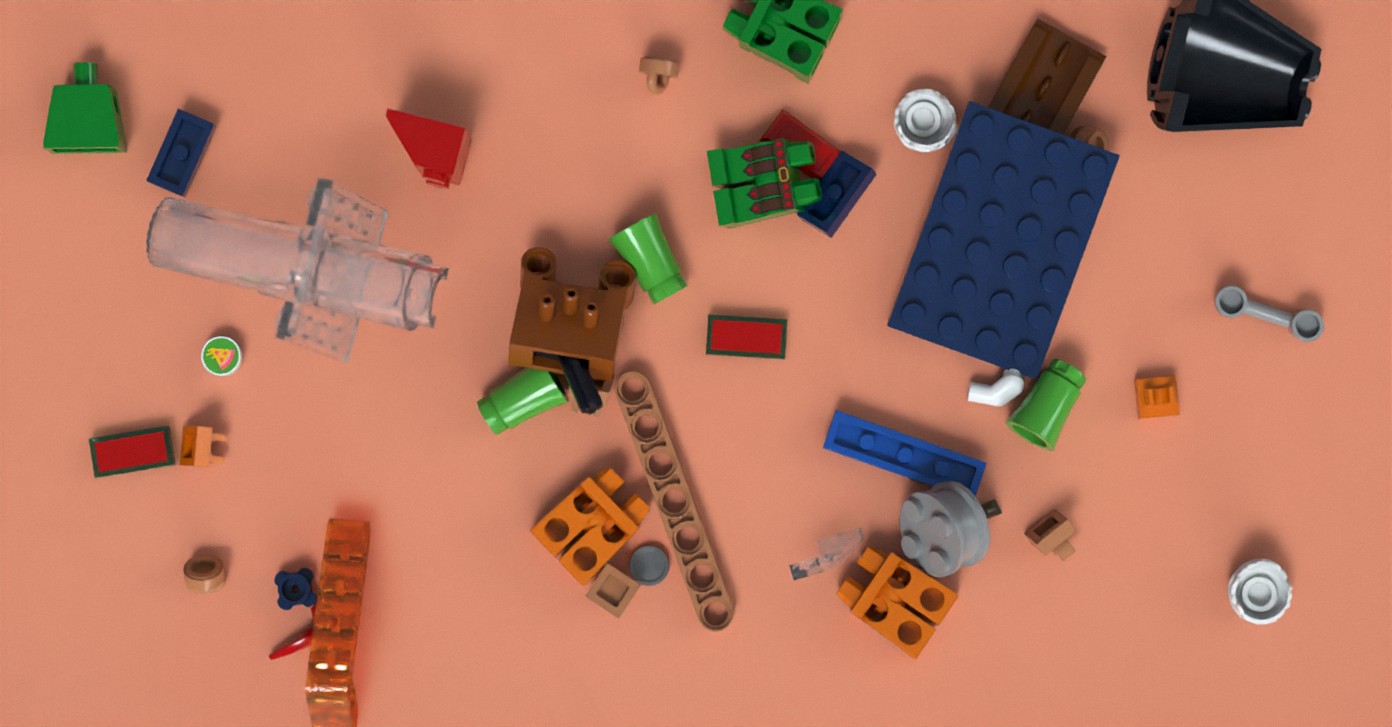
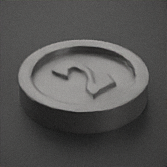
(649, 565)

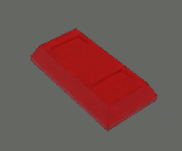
(790, 128)

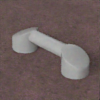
(1302, 324)

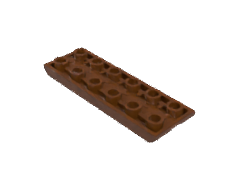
(1047, 78)

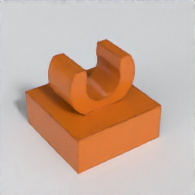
(1157, 397)
(197, 446)

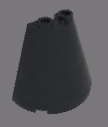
(1229, 69)

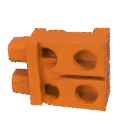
(599, 517)
(884, 600)

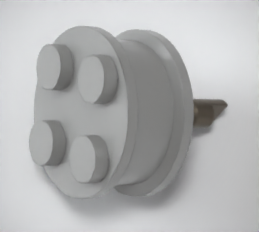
(945, 528)

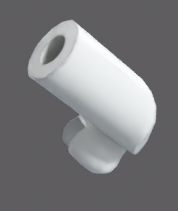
(1000, 392)

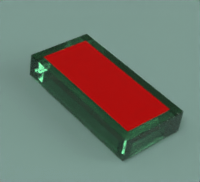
(746, 337)
(132, 452)

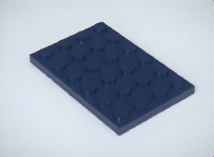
(1002, 240)

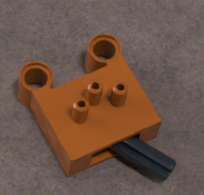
(570, 325)

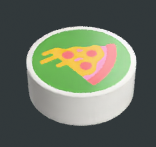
(222, 356)

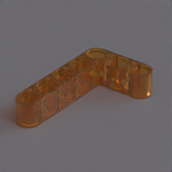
(336, 625)

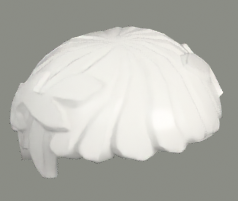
(925, 120)
(1260, 591)

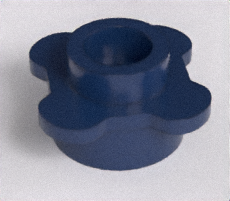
(304, 596)

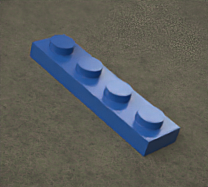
(901, 453)

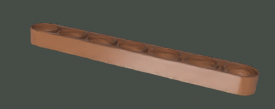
(674, 481)

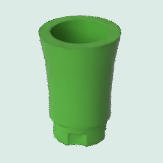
(651, 258)
(521, 398)
(1048, 405)

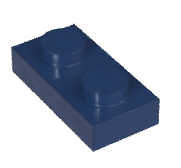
(181, 153)
(841, 190)

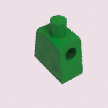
(84, 116)

